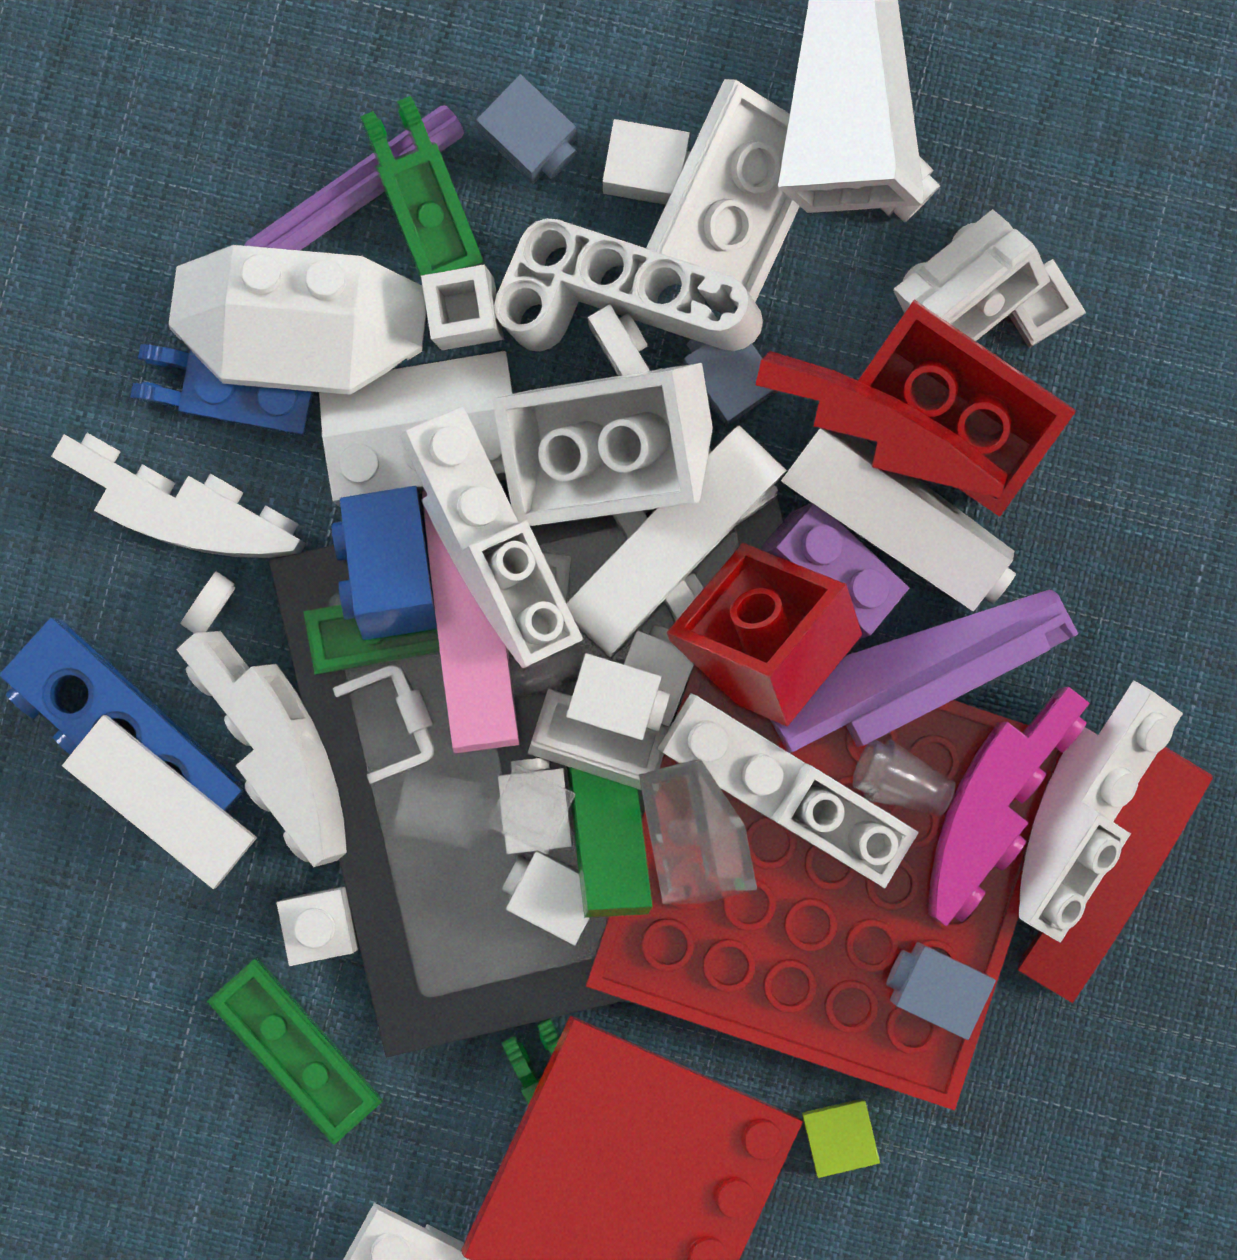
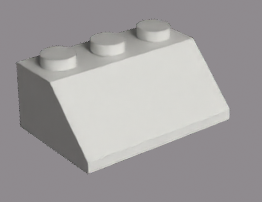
(365, 427)
(606, 445)

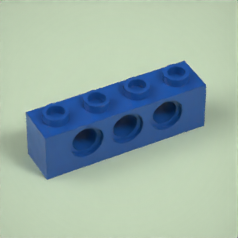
(62, 653)

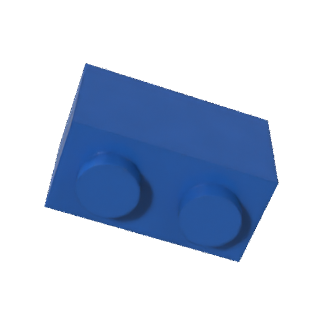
(387, 563)

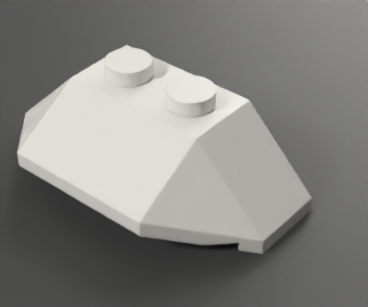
(296, 318)

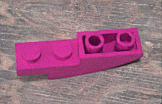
(979, 824)

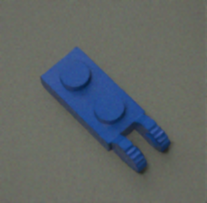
(209, 398)

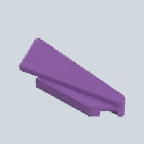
(922, 671)

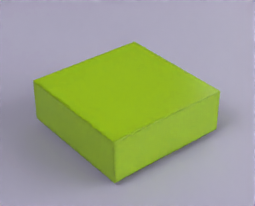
(841, 1138)

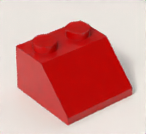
(767, 632)

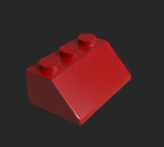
(971, 394)

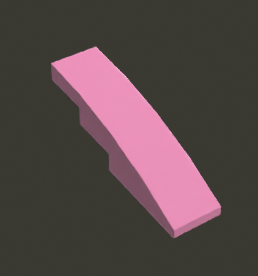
(471, 659)

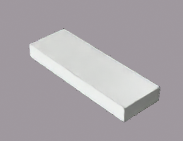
(159, 801)

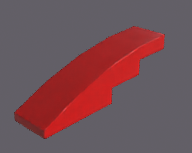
(904, 436)
(1155, 820)

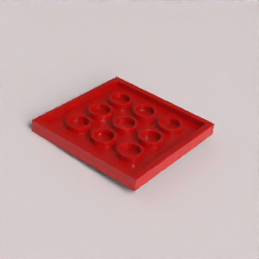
(630, 1161)

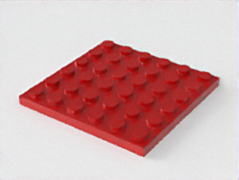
(816, 941)

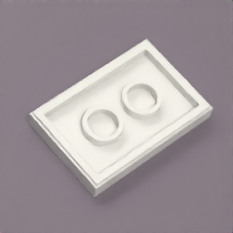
(728, 196)

